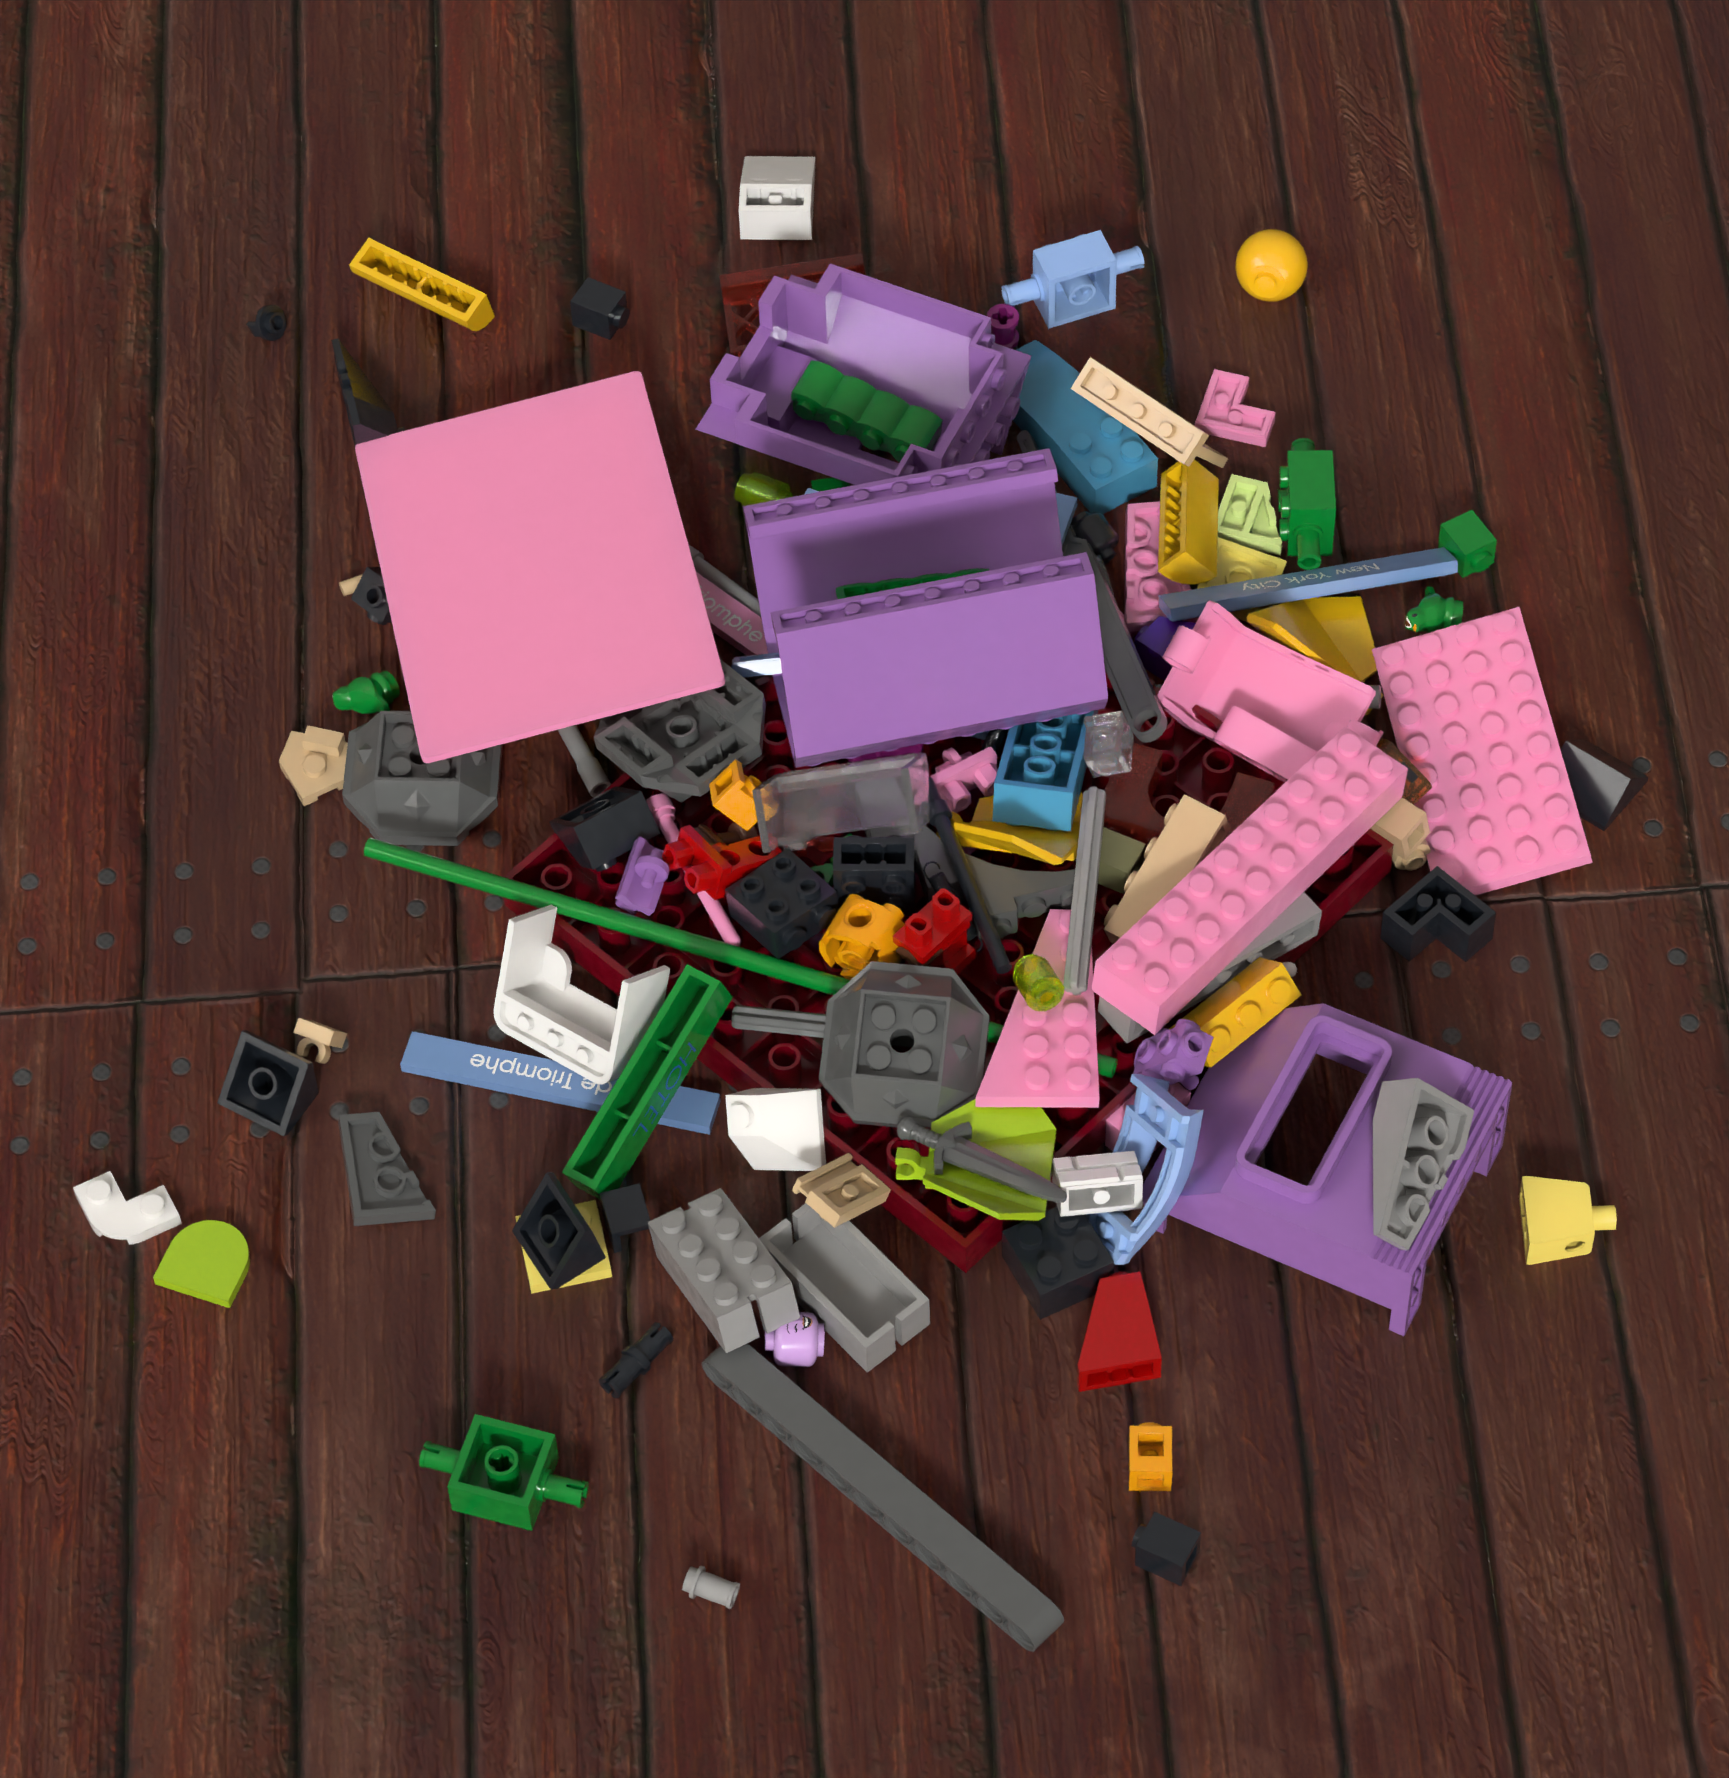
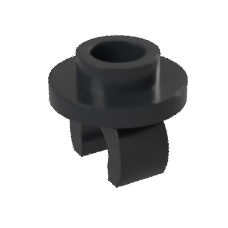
(269, 323)

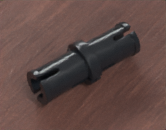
(636, 1360)

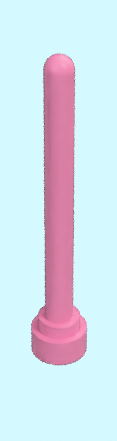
(663, 813)

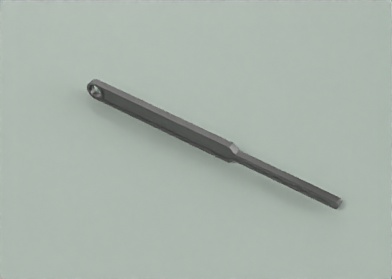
(1120, 654)

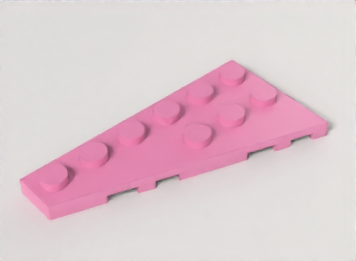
(1049, 1053)

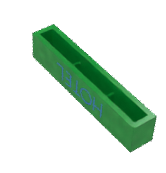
(648, 1083)

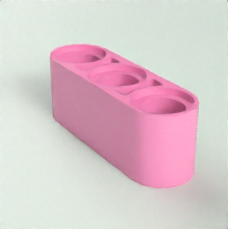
(1262, 744)

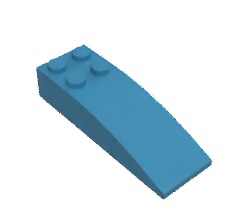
(1091, 449)
(1041, 773)

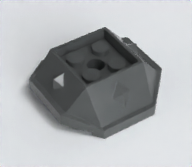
(688, 739)
(415, 801)
(932, 1077)

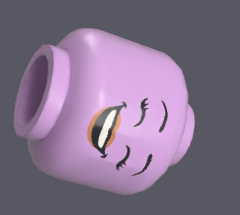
(797, 1342)

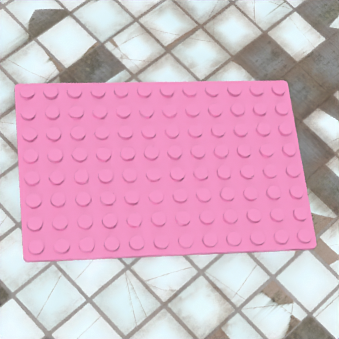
(536, 567)

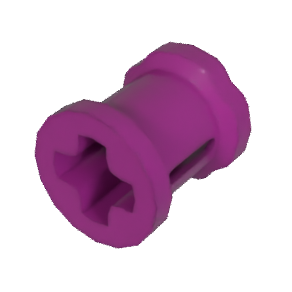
(1003, 324)

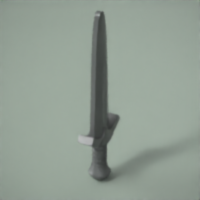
(959, 1151)

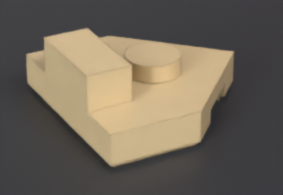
(314, 762)

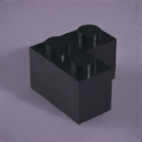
(1441, 911)

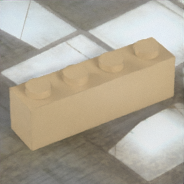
(1186, 840)

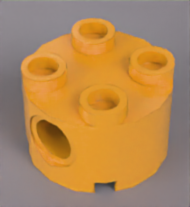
(861, 934)

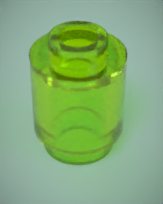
(759, 488)
(1038, 982)

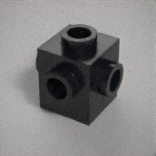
(372, 596)

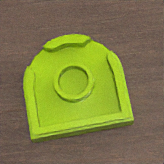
(206, 1262)

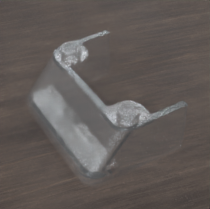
(842, 800)

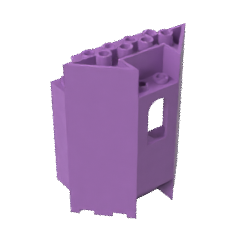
(890, 339)

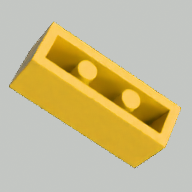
(1243, 1006)

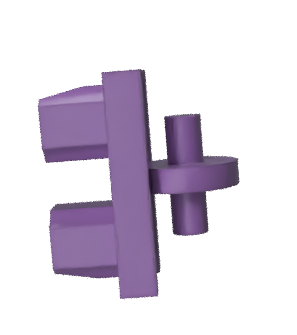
(642, 879)

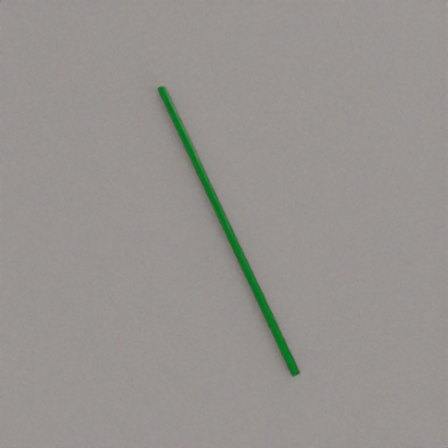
(632, 925)

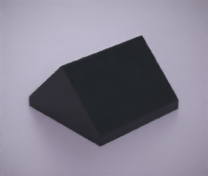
(1599, 782)
(268, 1084)
(556, 1235)

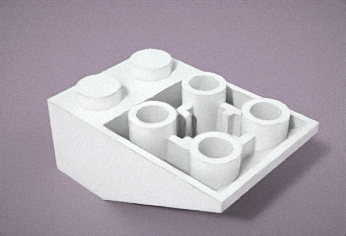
(777, 198)

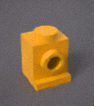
(733, 795)
(1150, 1457)

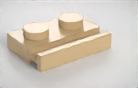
(841, 1190)

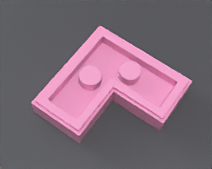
(1226, 416)

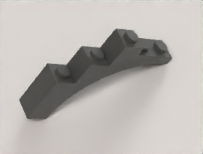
(1006, 890)

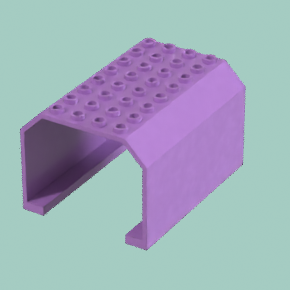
(932, 653)

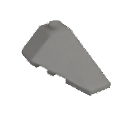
(1413, 1146)

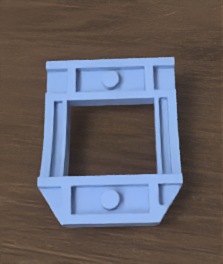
(1151, 1118)

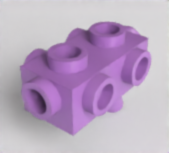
(1174, 1054)

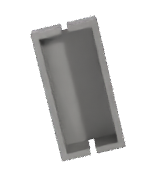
(723, 1269)
(848, 1285)

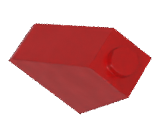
(1119, 1336)

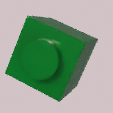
(1468, 542)

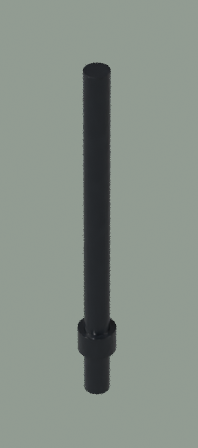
(940, 817)

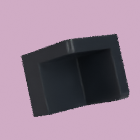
(624, 1213)

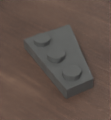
(377, 1175)

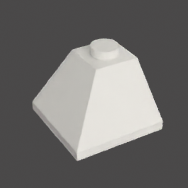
(778, 1128)

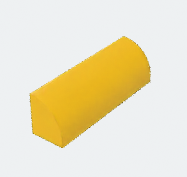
(422, 285)
(1188, 524)

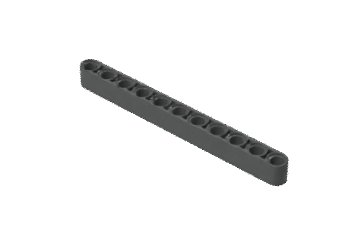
(885, 1495)

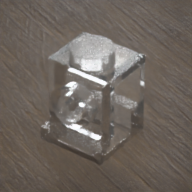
(1108, 744)

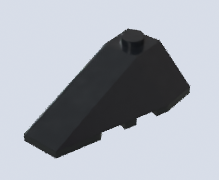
(365, 407)

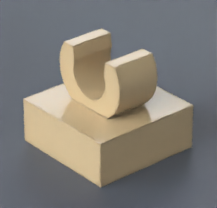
(318, 1035)

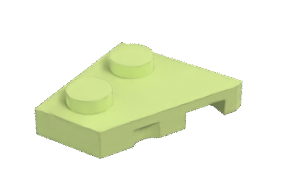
(1248, 516)

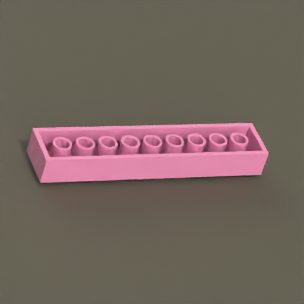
(1248, 880)

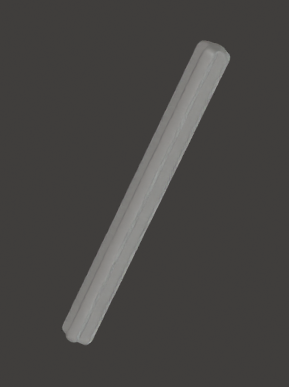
(1085, 891)

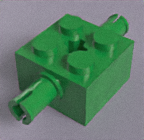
(1307, 503)
(503, 1472)

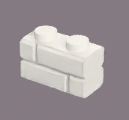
(1099, 1183)

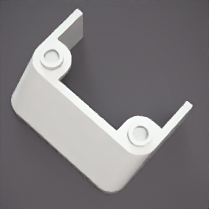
(559, 1019)

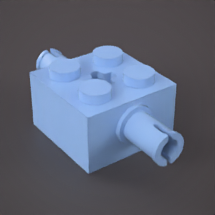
(1074, 278)

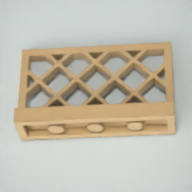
(1144, 414)

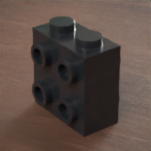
(876, 870)
(782, 903)

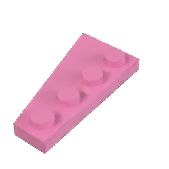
(1142, 577)

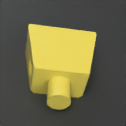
(1560, 1219)

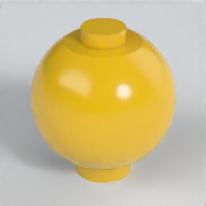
(1271, 265)

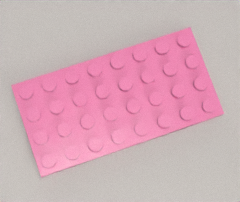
(1484, 738)

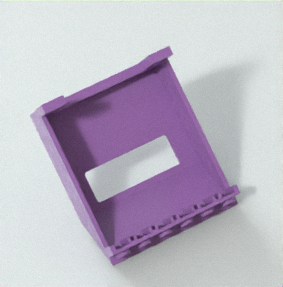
(1330, 1222)

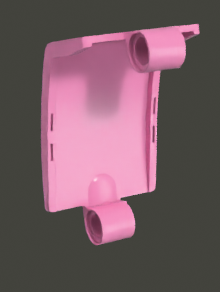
(1234, 666)

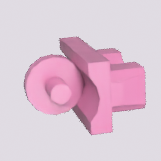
(963, 774)

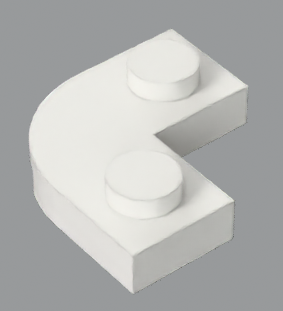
(122, 1219)

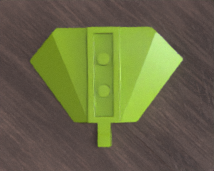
(1014, 1133)

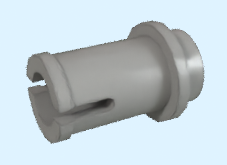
(710, 1587)

